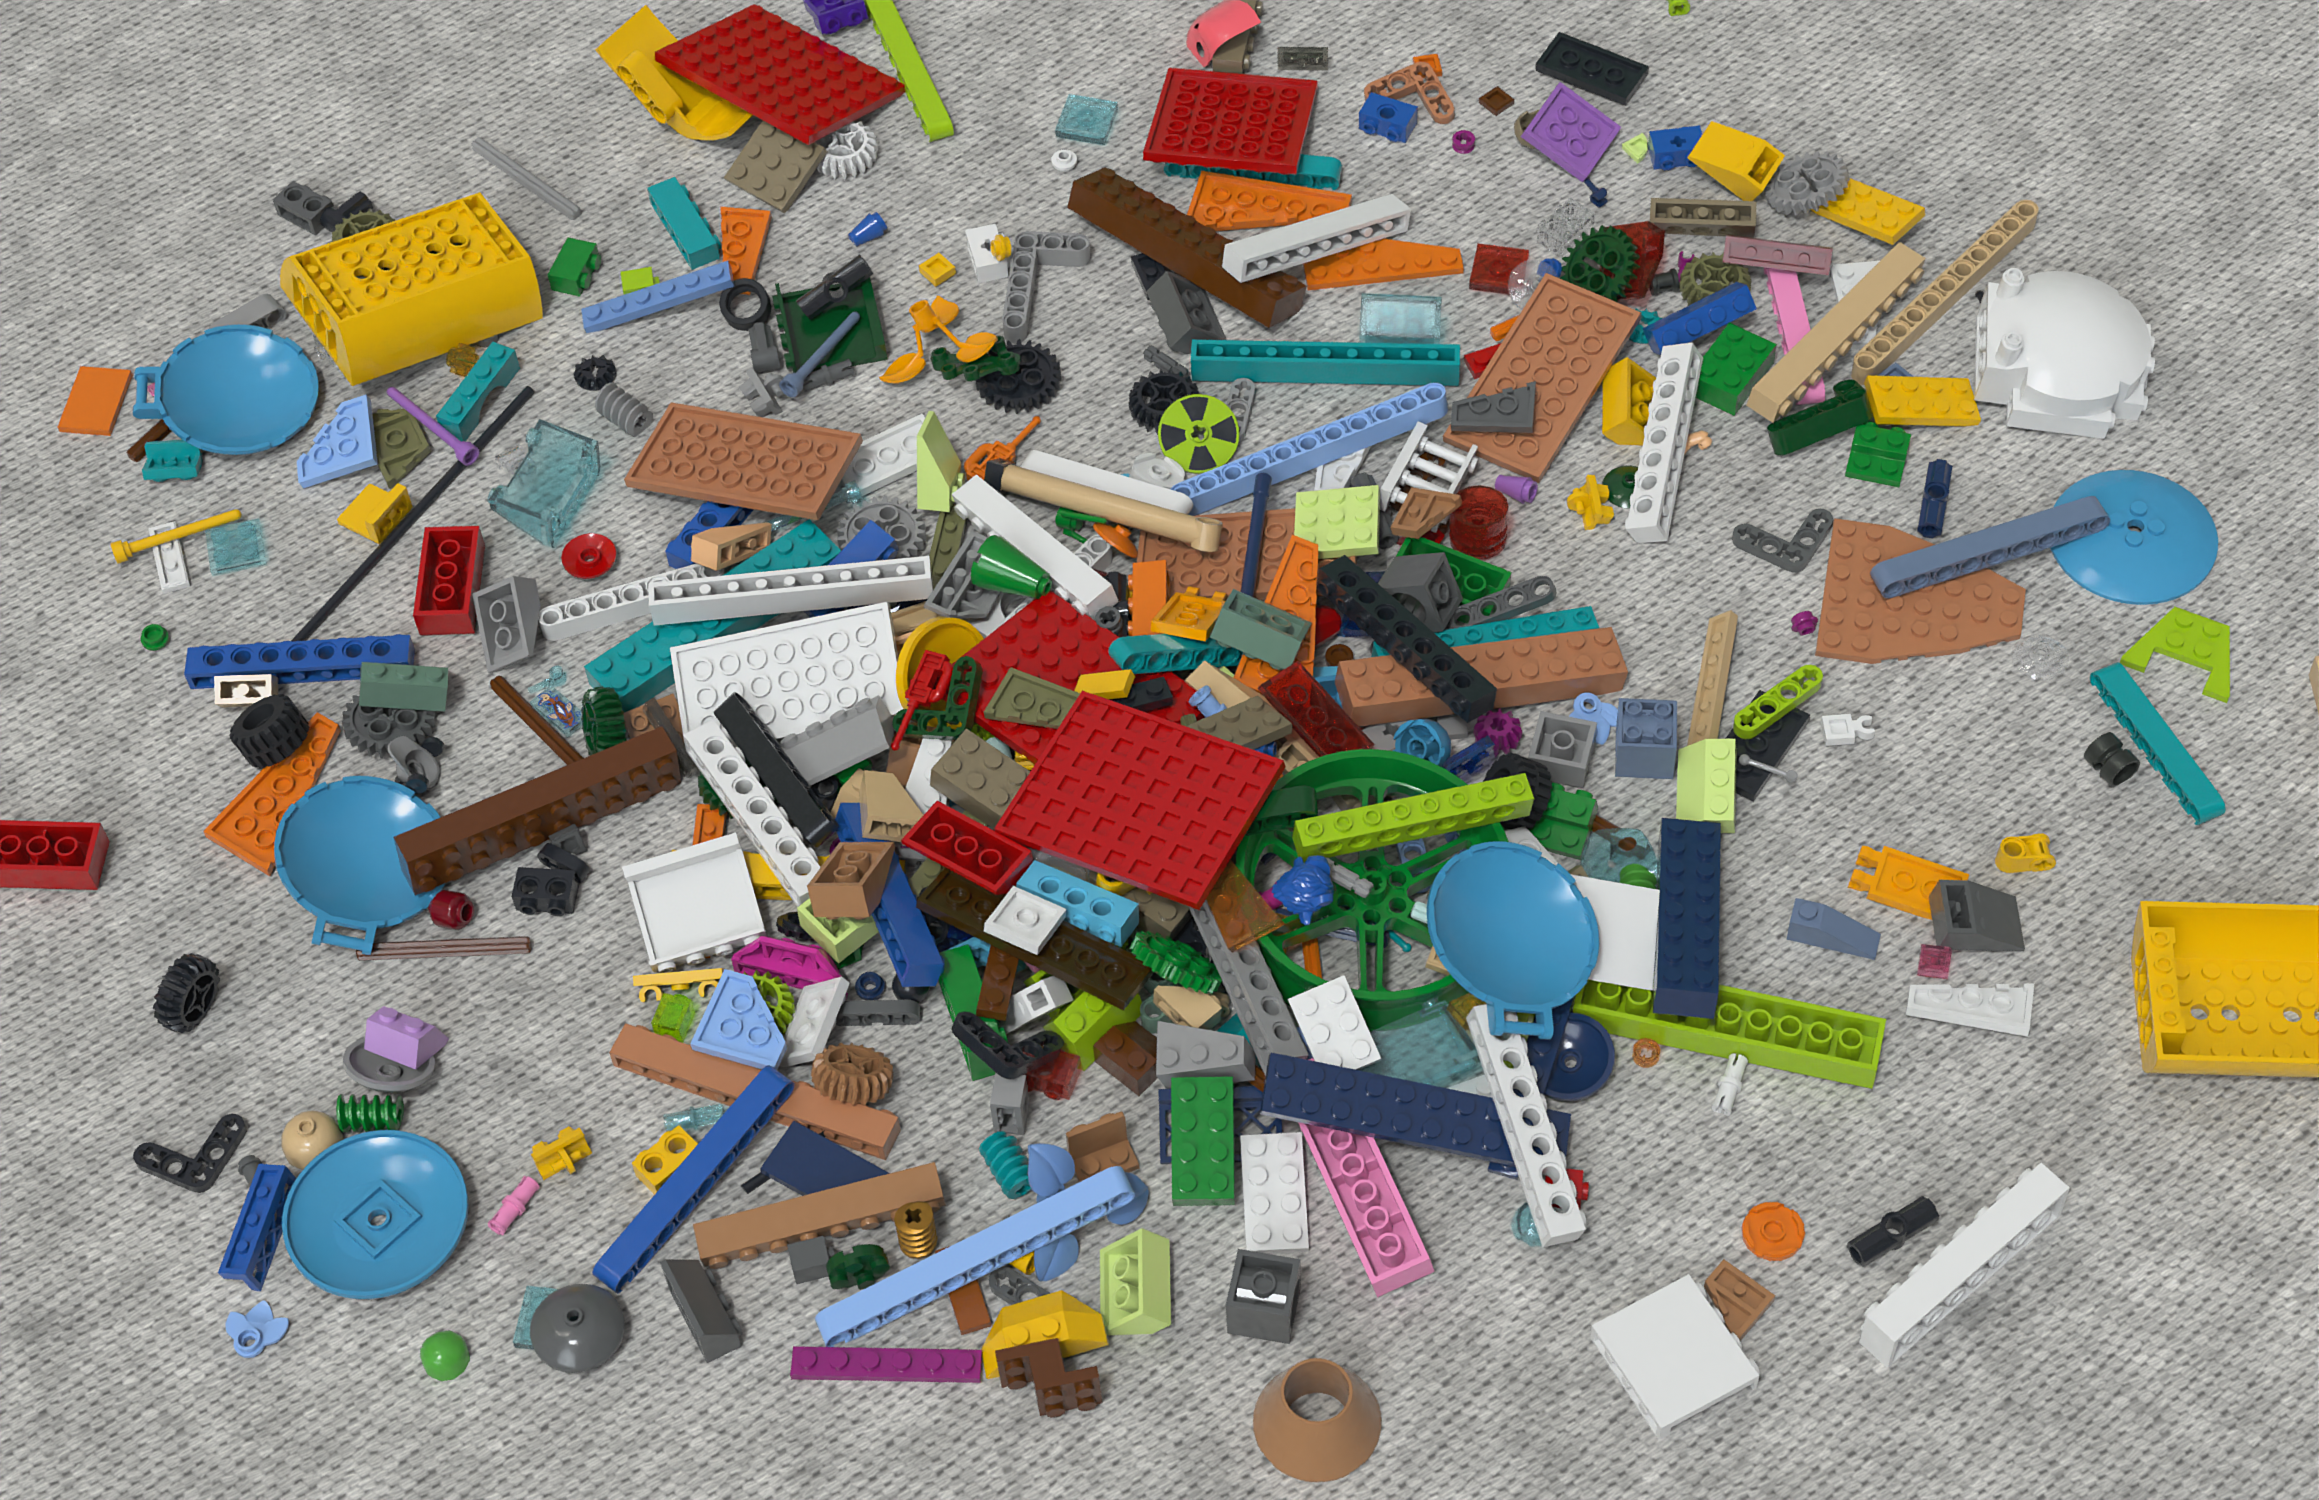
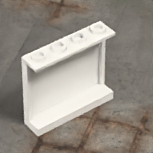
(695, 903)
(1674, 1354)

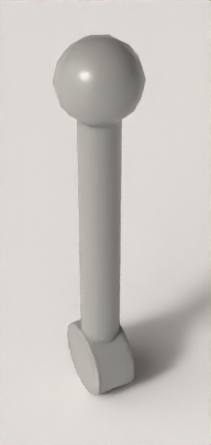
(1790, 776)

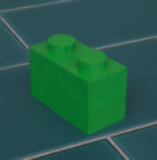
(574, 267)

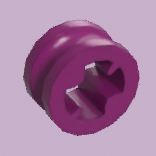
(1463, 148)

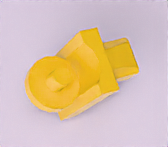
(1588, 502)
(561, 1153)

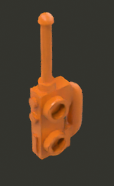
(995, 451)

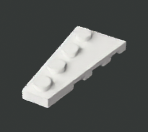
(1843, 279)
(919, 780)
(1985, 1008)

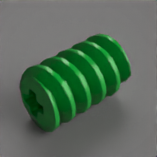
(369, 1115)

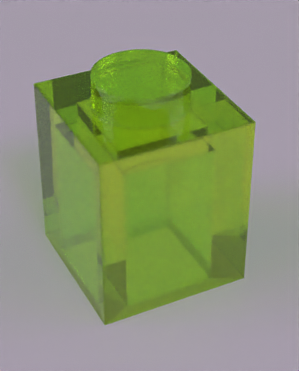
(673, 1016)

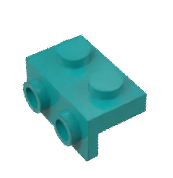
(171, 460)

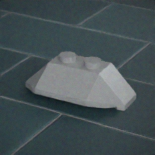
(955, 593)

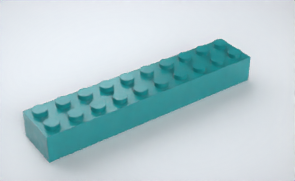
(643, 662)

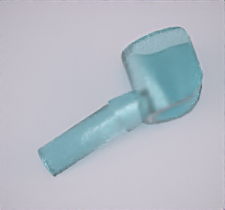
(556, 678)

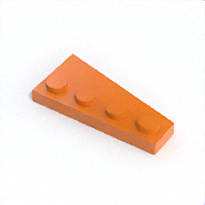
(744, 239)

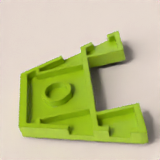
(2189, 640)

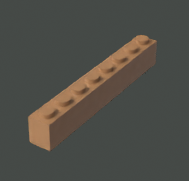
(815, 1215)

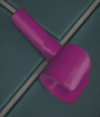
(1682, 263)

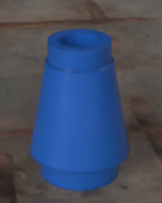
(868, 229)

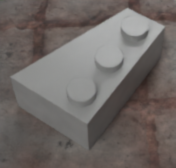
(1202, 1053)

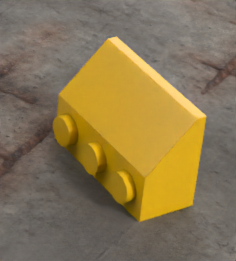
(1626, 402)

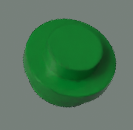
(154, 637)

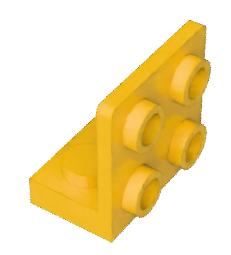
(376, 512)

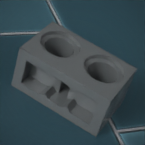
(302, 206)

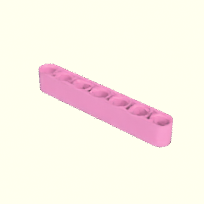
(1792, 319)

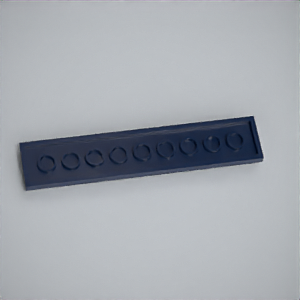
(1392, 1109)

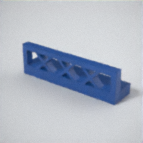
(256, 1225)

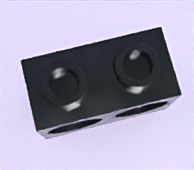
(545, 886)

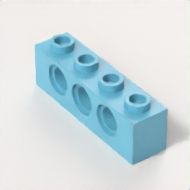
(1086, 904)

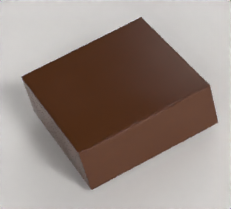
(1496, 101)

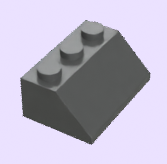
(1183, 312)
(702, 1307)

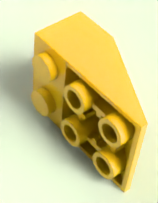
(1736, 159)

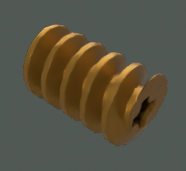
(916, 1229)

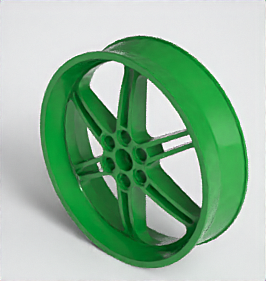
(1361, 775)

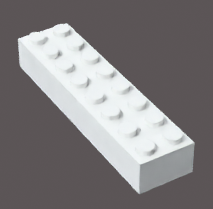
(1962, 1264)

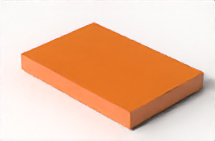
(95, 401)

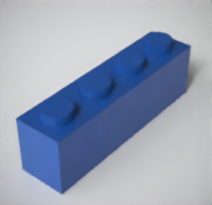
(1700, 317)
(868, 545)

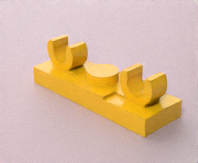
(677, 980)

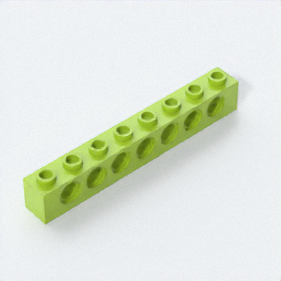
(1413, 817)

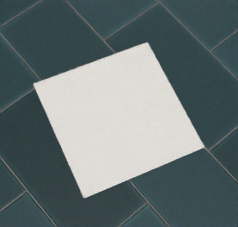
(1626, 931)

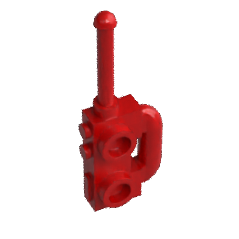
(921, 688)

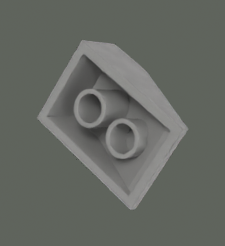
(507, 620)

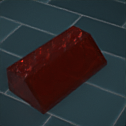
(1313, 712)

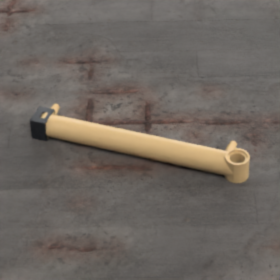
(1200, 532)

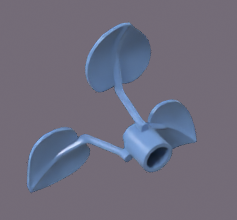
(1047, 1173)

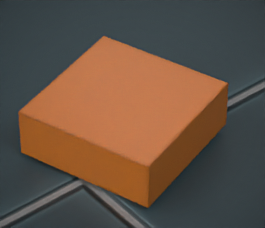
(1432, 60)

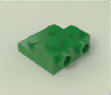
(1878, 454)
(1566, 822)

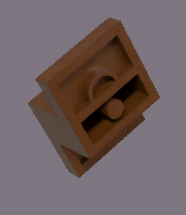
(1053, 1387)

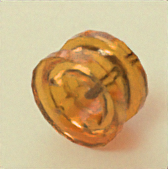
(1650, 1045)

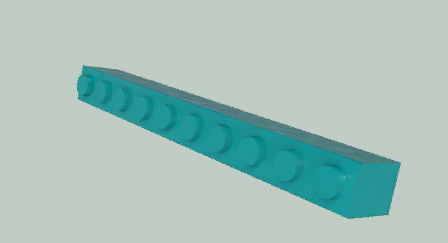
(1325, 362)

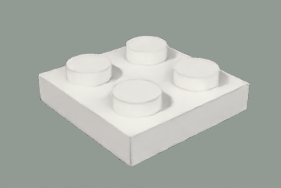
(1025, 920)

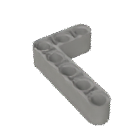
(1029, 251)

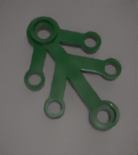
(1006, 363)

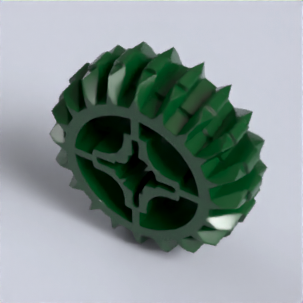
(602, 719)

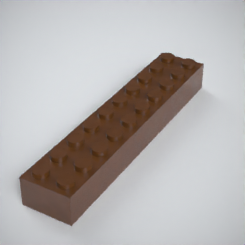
(1181, 245)
(537, 809)

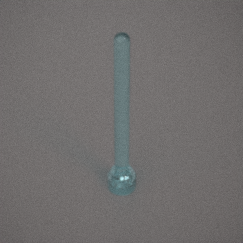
(848, 494)

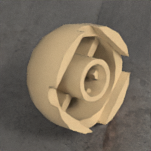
(308, 1136)

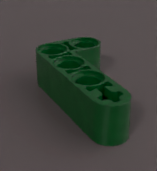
(1823, 420)
(1284, 808)

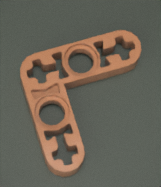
(1415, 83)

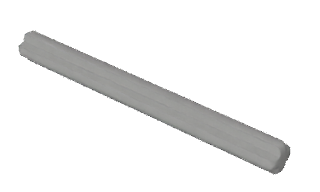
(526, 178)

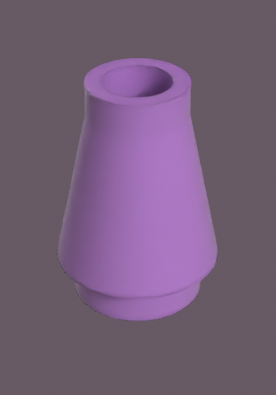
(1519, 488)

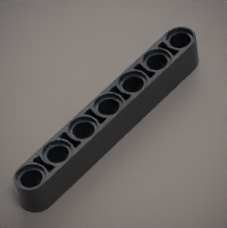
(776, 770)

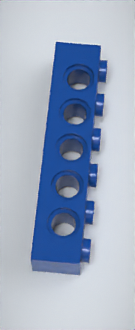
(709, 516)

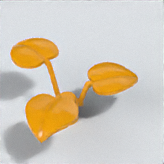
(930, 318)

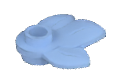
(1602, 713)
(256, 1325)

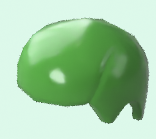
(444, 1355)

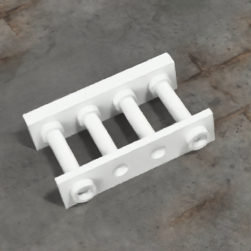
(1410, 459)

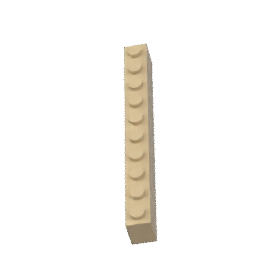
(1836, 333)

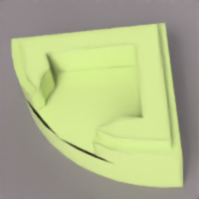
(1636, 147)

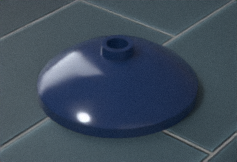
(1593, 1051)

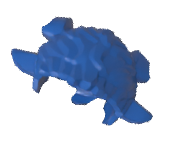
(1305, 887)

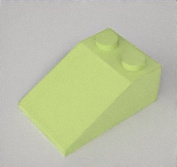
(937, 467)

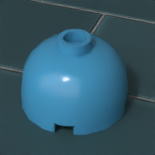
(1424, 740)

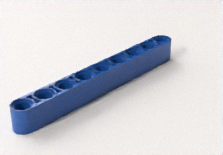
(693, 1179)

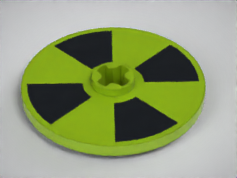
(1205, 414)

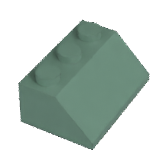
(1260, 630)
(403, 686)

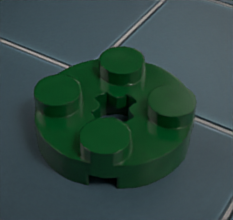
(865, 1264)

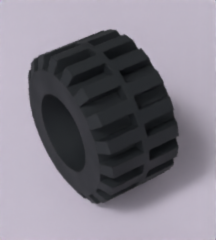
(269, 730)
(1538, 779)

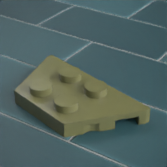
(398, 444)

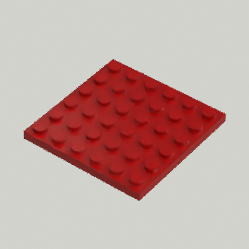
(1231, 121)

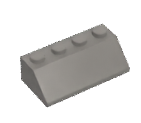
(841, 740)

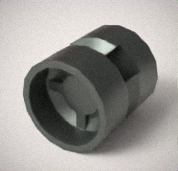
(2112, 761)

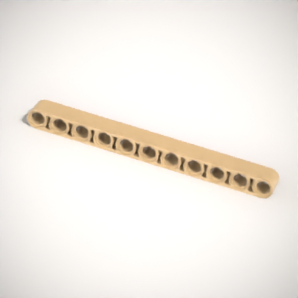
(1945, 291)

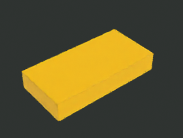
(1107, 684)

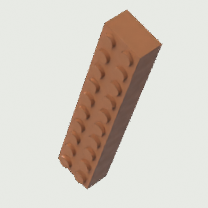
(1521, 670)

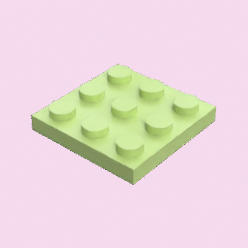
(1340, 520)

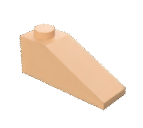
(728, 545)

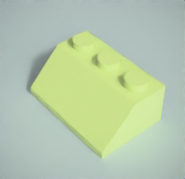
(1708, 782)
(1135, 1284)

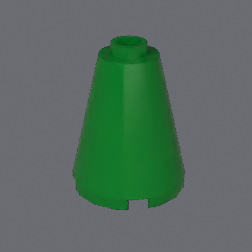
(1008, 570)

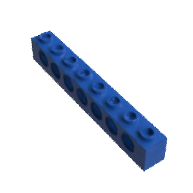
(296, 660)

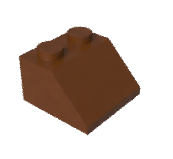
(1128, 1055)

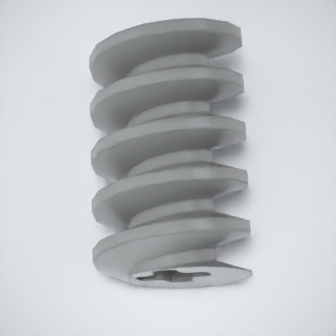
(623, 409)

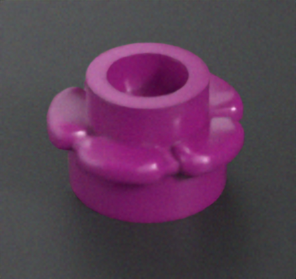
(1804, 623)

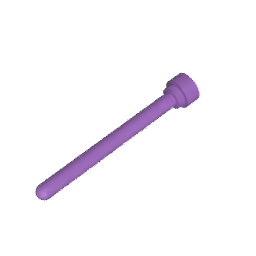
(465, 451)

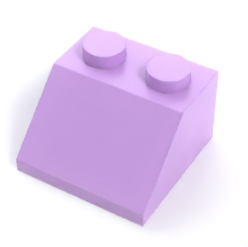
(402, 1037)

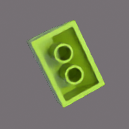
(1086, 1021)

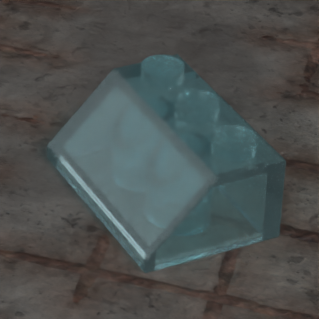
(1400, 319)

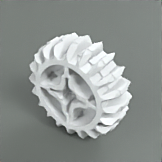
(844, 152)

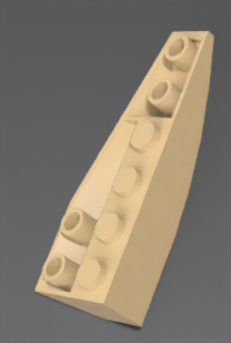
(1232, 692)

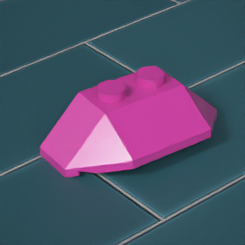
(791, 961)

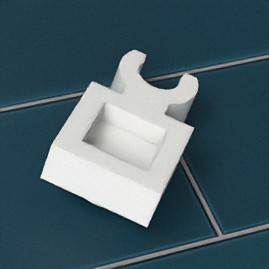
(1843, 730)

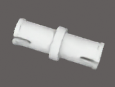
(1730, 1084)

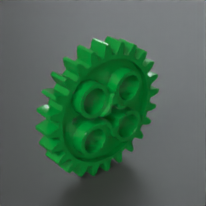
(1176, 962)

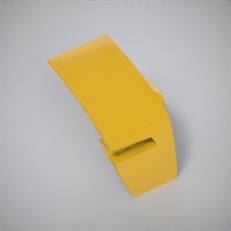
(662, 91)

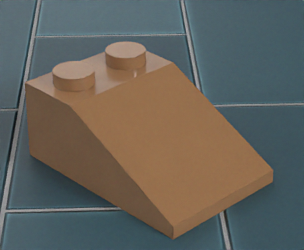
(851, 880)

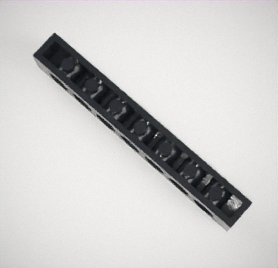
(1406, 639)

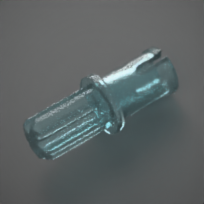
(694, 1117)

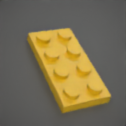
(1873, 212)
(1922, 401)

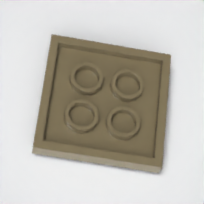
(775, 166)

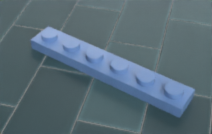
(657, 297)

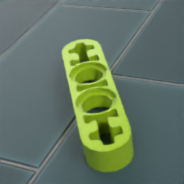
(1775, 699)

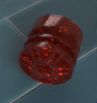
(1480, 522)

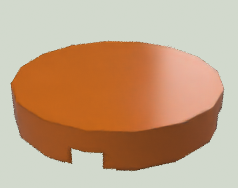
(1764, 1234)

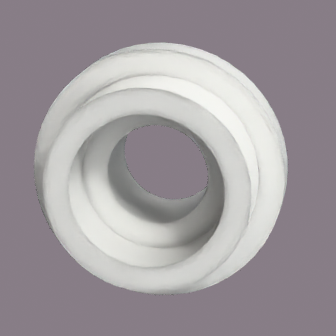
(1064, 160)

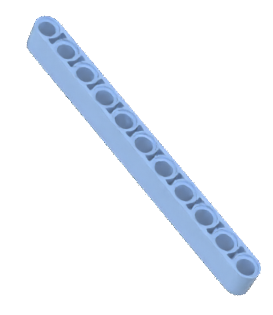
(1316, 447)
(975, 1256)

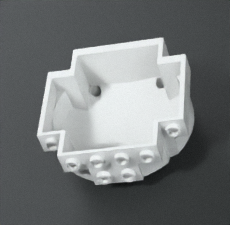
(2061, 353)

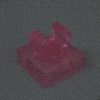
(1934, 961)

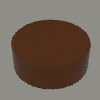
(1337, 653)

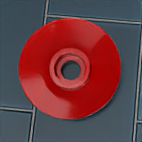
(587, 547)

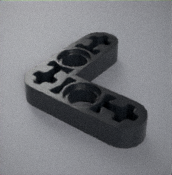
(1006, 1059)
(195, 1166)

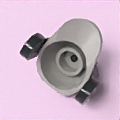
(416, 764)

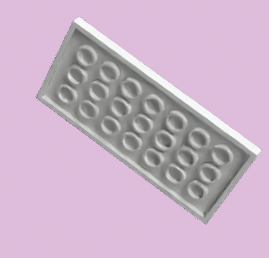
(791, 670)

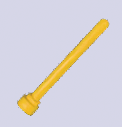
(124, 550)

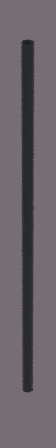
(410, 519)

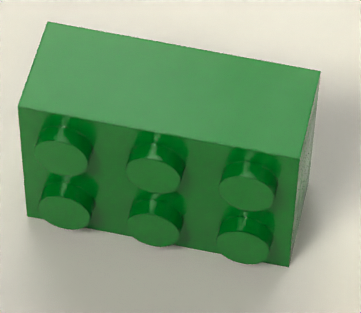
(1733, 368)

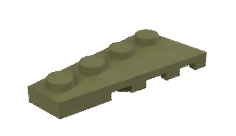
(1030, 701)

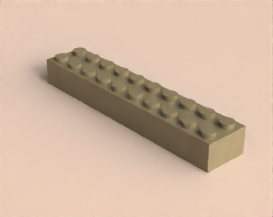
(986, 783)

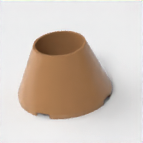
(1317, 1448)

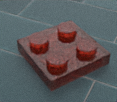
(1494, 266)

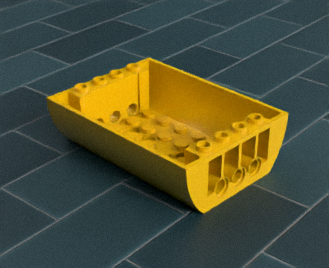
(424, 298)
(2223, 959)

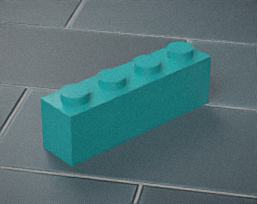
(684, 222)

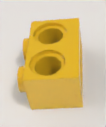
(662, 1156)

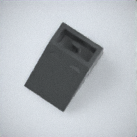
(1975, 917)

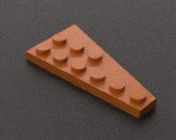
(1246, 203)
(1382, 262)
(1295, 593)
(253, 816)

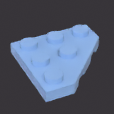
(342, 445)
(739, 1025)

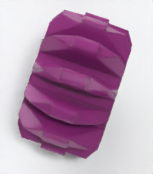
(1501, 728)

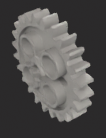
(1794, 193)
(896, 519)

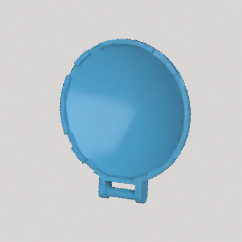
(231, 390)
(342, 856)
(1513, 932)

